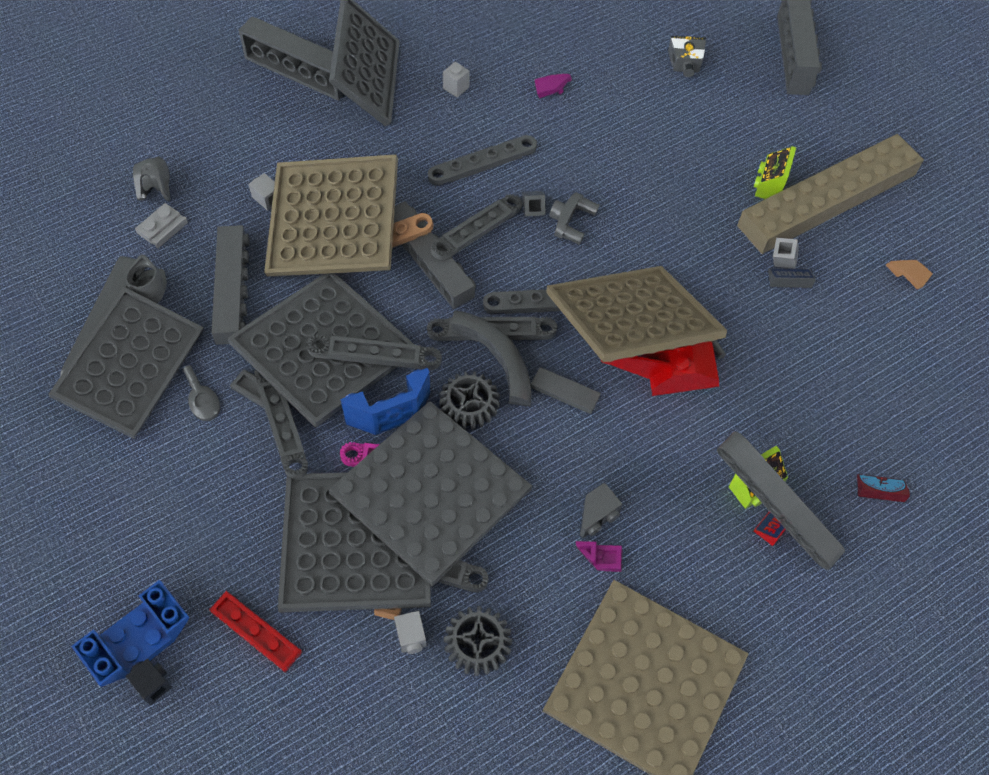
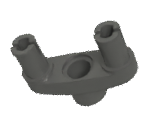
(563, 213)

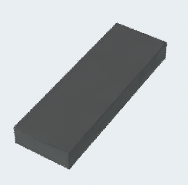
(565, 390)

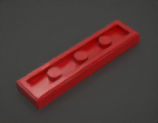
(255, 631)

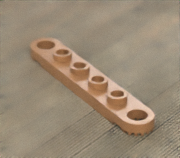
(407, 229)

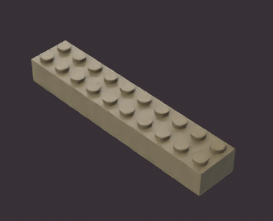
(829, 193)

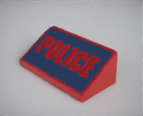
(770, 529)

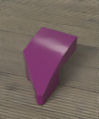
(551, 84)
(602, 556)

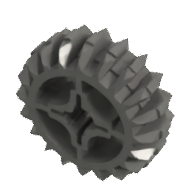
(473, 411)
(487, 640)

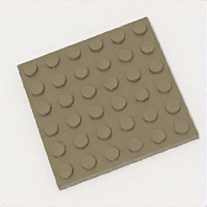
(332, 216)
(634, 313)
(646, 683)

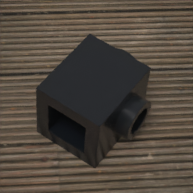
(149, 680)

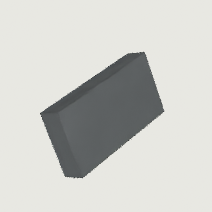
(246, 385)

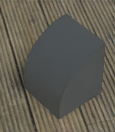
(533, 203)

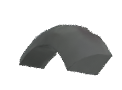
(503, 350)

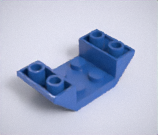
(388, 413)
(134, 637)

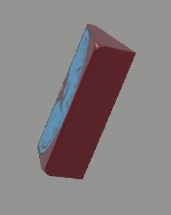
(882, 488)

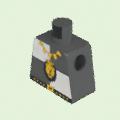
(686, 54)

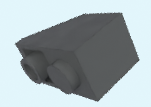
(598, 508)

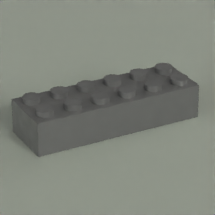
(798, 46)
(288, 55)

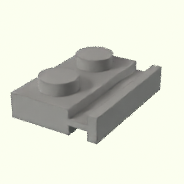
(161, 225)

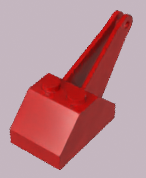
(675, 369)

